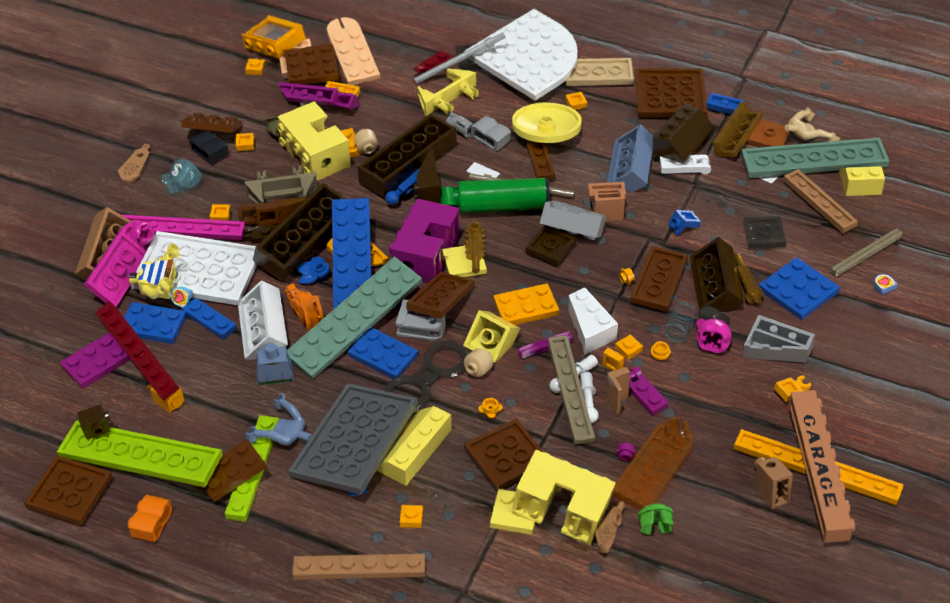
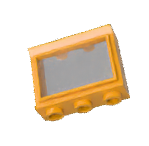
(273, 36)

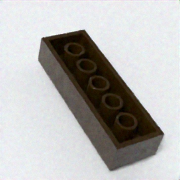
(406, 154)
(298, 234)

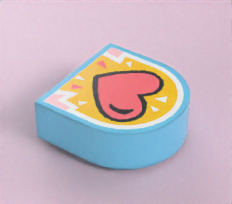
(181, 296)

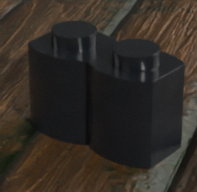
(208, 146)

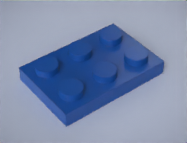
(155, 322)
(383, 353)

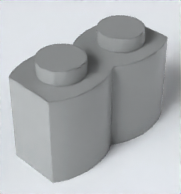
(491, 133)

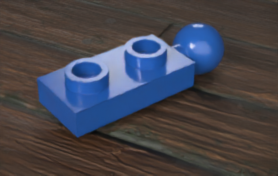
(405, 188)

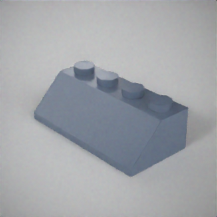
(632, 159)

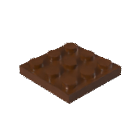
(311, 64)
(503, 453)
(68, 490)

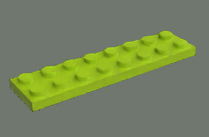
(143, 455)

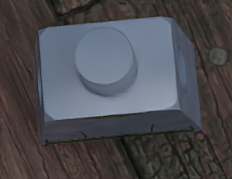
(274, 365)

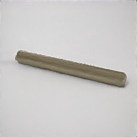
(866, 252)

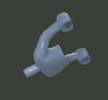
(285, 430)

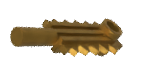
(474, 244)
(754, 292)

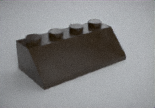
(682, 134)
(716, 276)

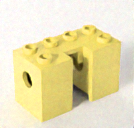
(318, 148)
(549, 475)

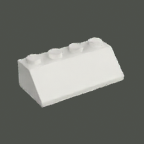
(261, 319)

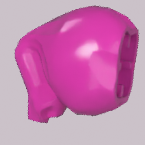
(713, 335)

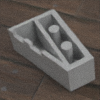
(573, 219)
(777, 342)

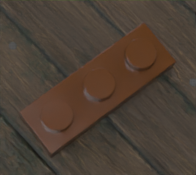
(540, 160)

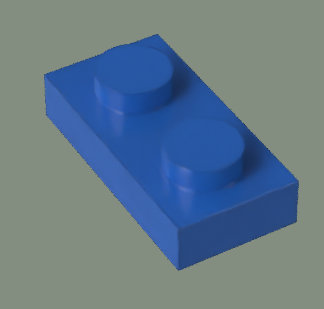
(722, 103)

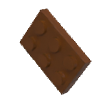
(212, 123)
(234, 469)

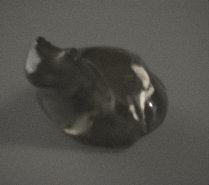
(712, 313)

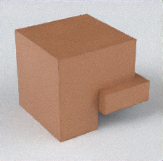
(608, 199)

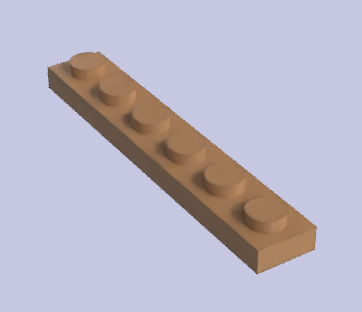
(359, 566)

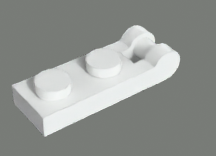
(695, 163)

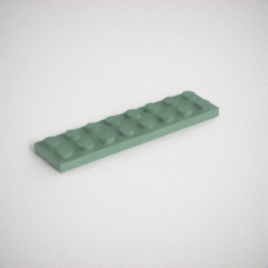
(814, 157)
(353, 317)

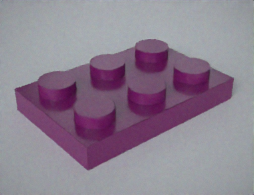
(95, 360)

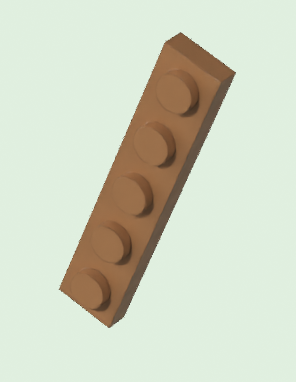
(820, 201)

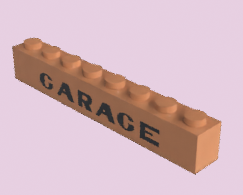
(821, 467)

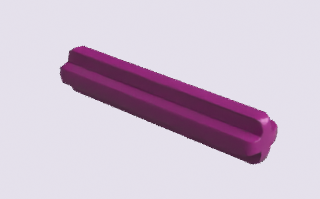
(540, 346)

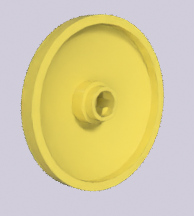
(546, 122)

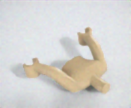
(806, 131)

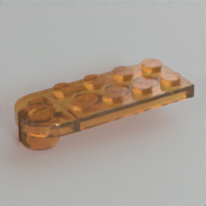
(655, 464)

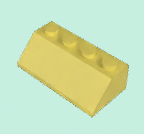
(416, 444)

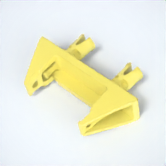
(462, 83)

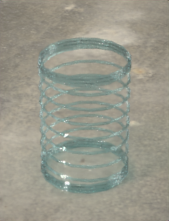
(679, 325)

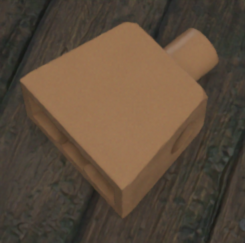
(774, 481)

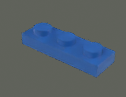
(209, 318)

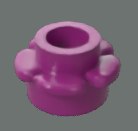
(625, 451)

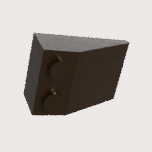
(427, 181)

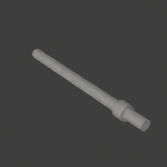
(489, 42)

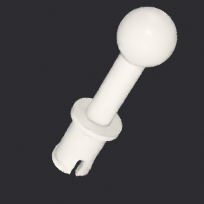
(584, 366)
(588, 392)

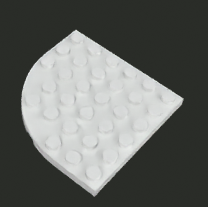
(532, 56)

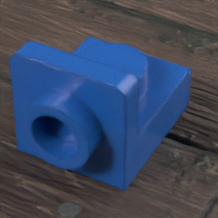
(683, 219)

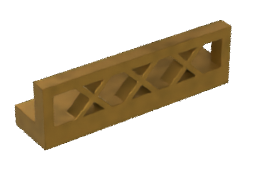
(732, 131)

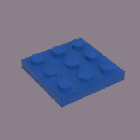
(799, 288)

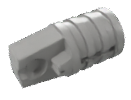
(459, 123)

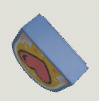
(885, 284)

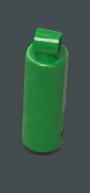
(497, 195)

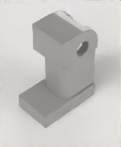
(418, 325)

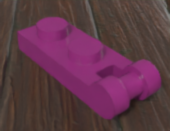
(646, 393)

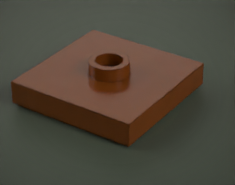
(768, 134)

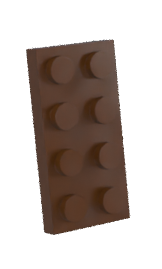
(659, 278)
(440, 295)

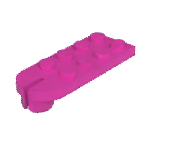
(122, 257)

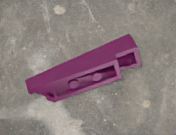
(319, 94)

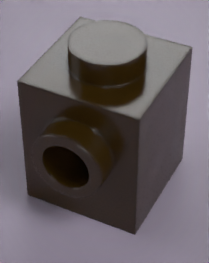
(94, 421)

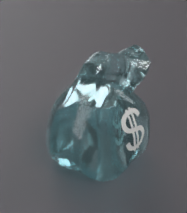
(182, 176)

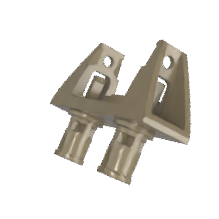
(281, 187)

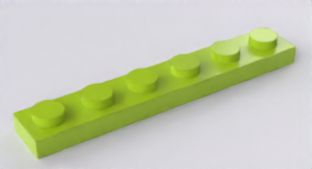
(243, 496)

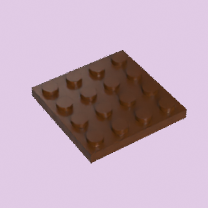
(666, 90)

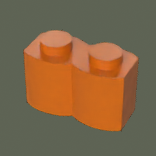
(150, 518)

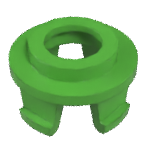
(656, 514)

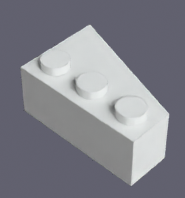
(591, 321)

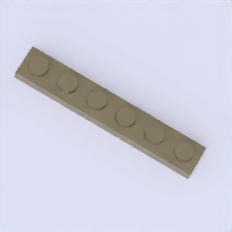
(570, 390)

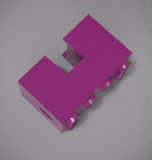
(424, 235)

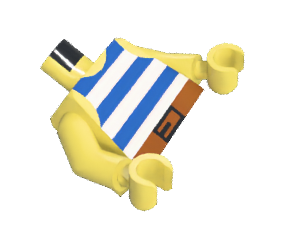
(157, 276)

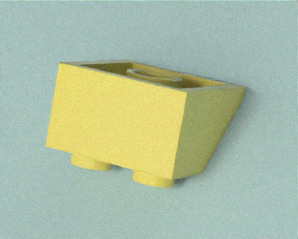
(862, 180)
(491, 334)

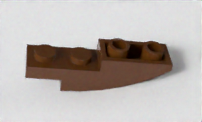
(268, 213)

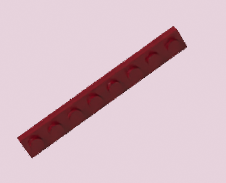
(137, 350)

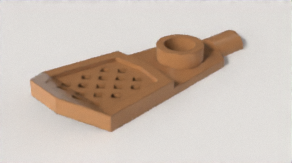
(134, 165)
(606, 531)

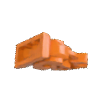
(305, 306)

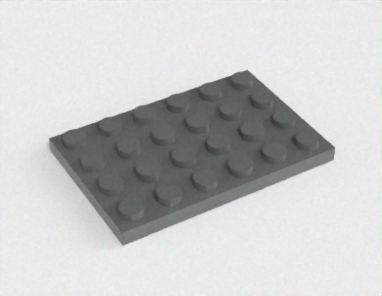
(353, 438)

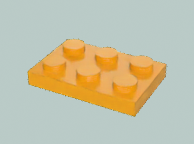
(526, 304)

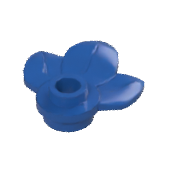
(313, 270)

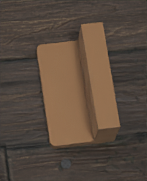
(617, 388)

